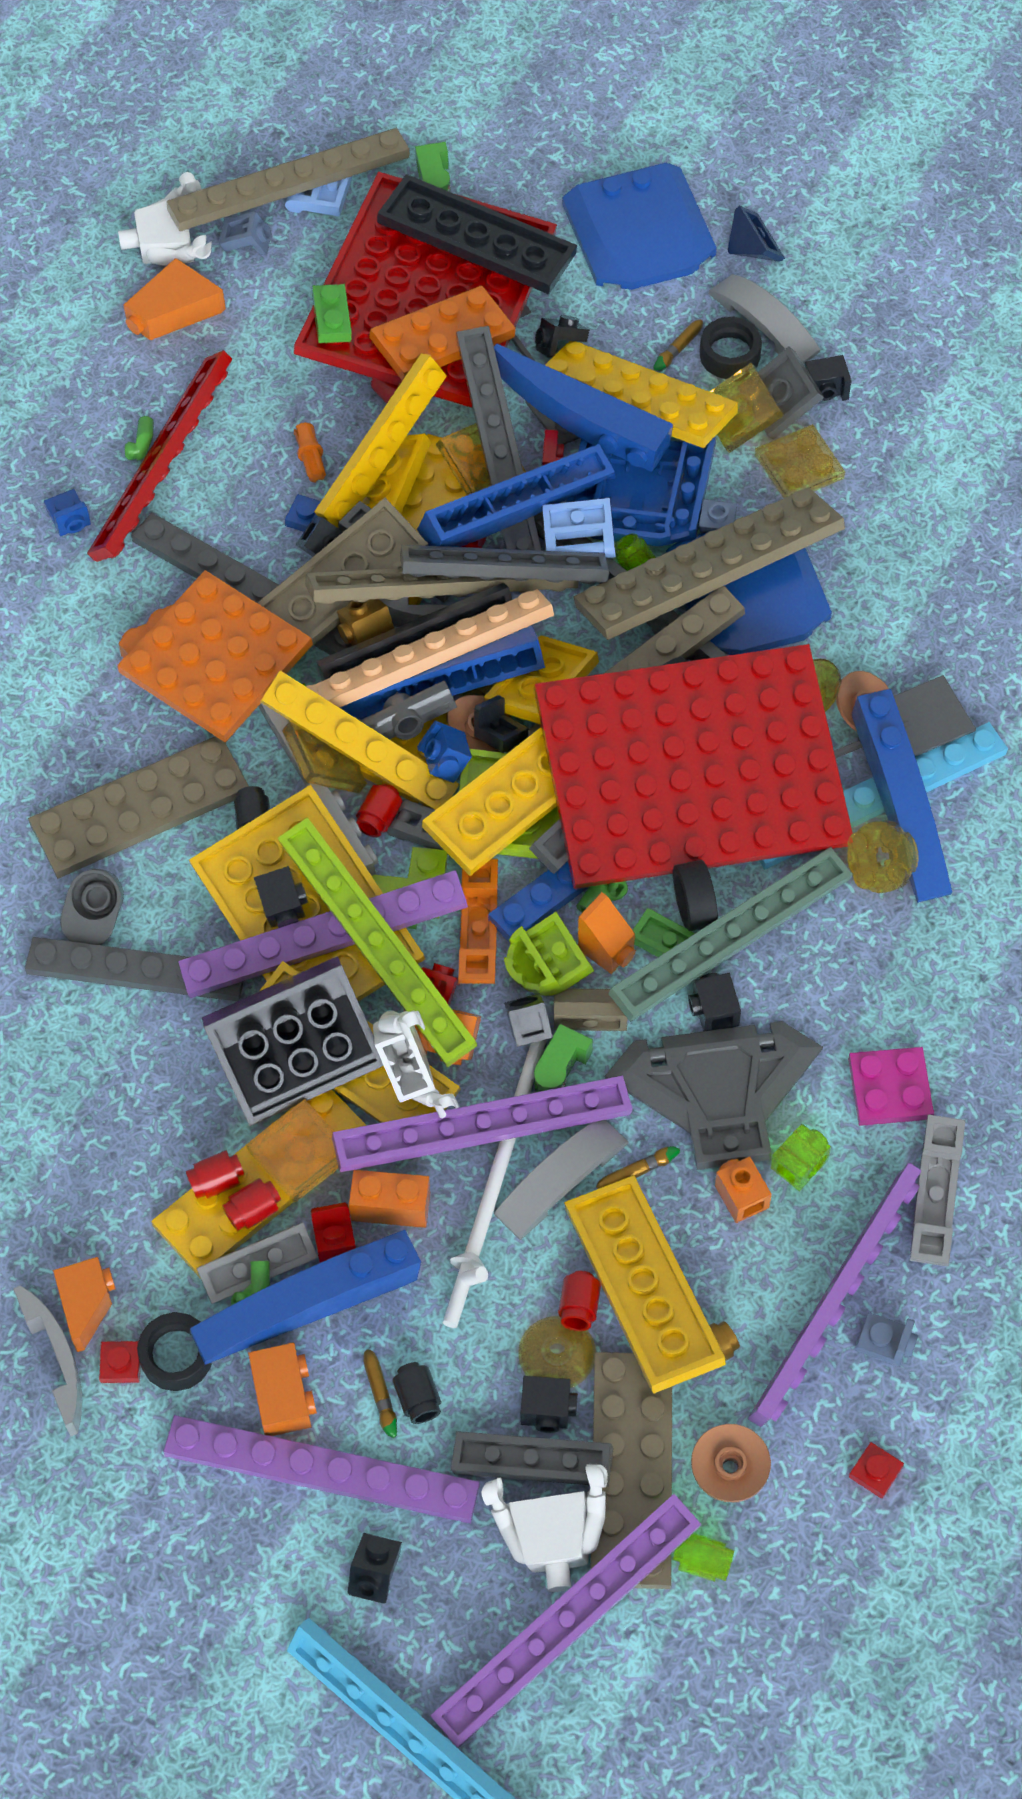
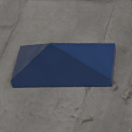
(751, 237)

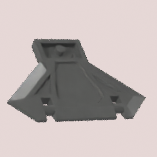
(719, 1085)

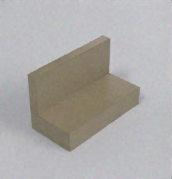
(588, 1011)

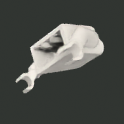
(158, 234)
(407, 1060)
(552, 1530)

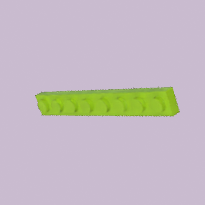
(377, 941)

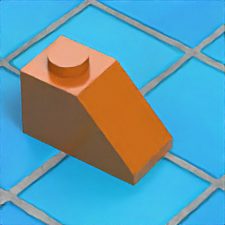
(605, 935)
(84, 1298)

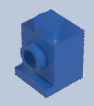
(445, 751)

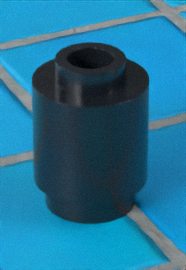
(250, 804)
(417, 1392)

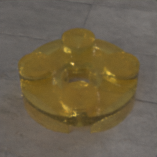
(862, 859)

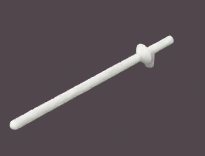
(469, 1264)

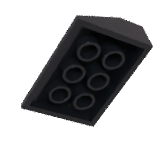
(292, 1041)

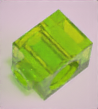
(801, 1156)

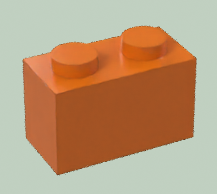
(389, 1198)
(280, 1389)

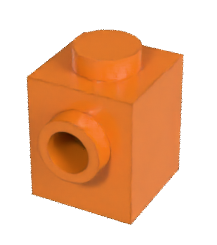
(742, 1188)

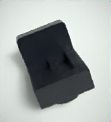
(558, 329)
(495, 727)
(373, 1567)

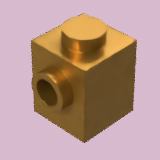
(363, 621)

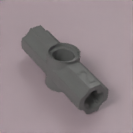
(405, 714)

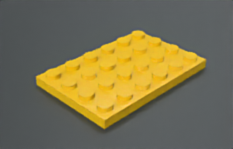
(254, 850)

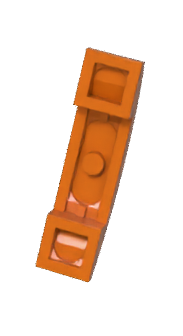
(477, 934)

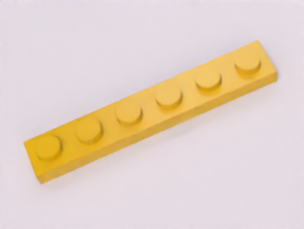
(382, 439)
(357, 741)

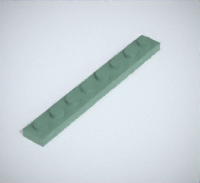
(729, 934)

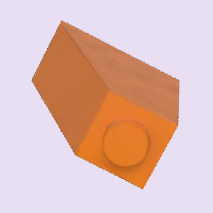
(173, 301)

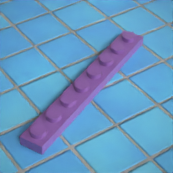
(316, 936)
(481, 1123)
(829, 1307)
(322, 1469)
(565, 1621)

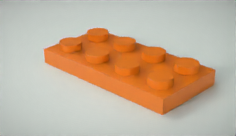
(435, 329)

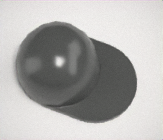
(92, 907)

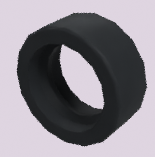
(729, 328)
(695, 895)
(167, 1380)

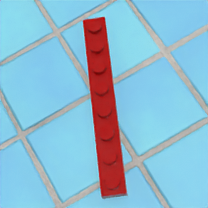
(155, 464)

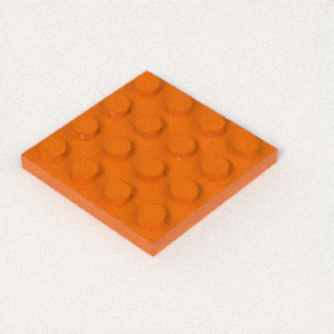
(214, 655)

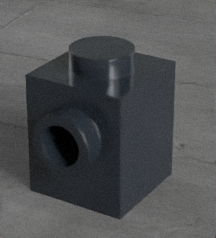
(317, 536)
(281, 897)
(715, 1002)
(547, 1403)

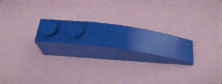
(587, 411)
(513, 499)
(486, 665)
(901, 788)
(309, 1296)

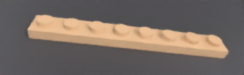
(434, 649)

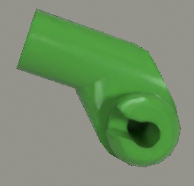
(143, 439)
(613, 890)
(259, 1280)

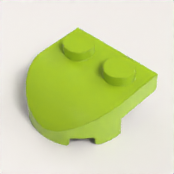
(546, 958)

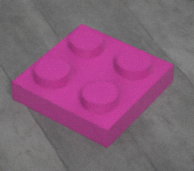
(890, 1086)

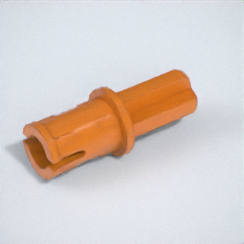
(310, 451)

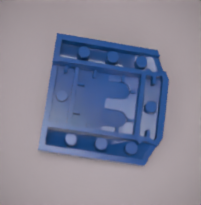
(639, 227)
(656, 504)
(779, 602)

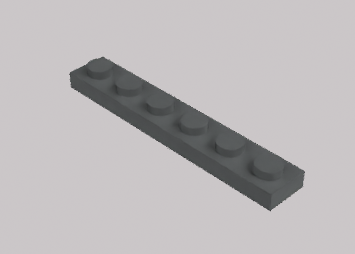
(503, 563)
(114, 967)

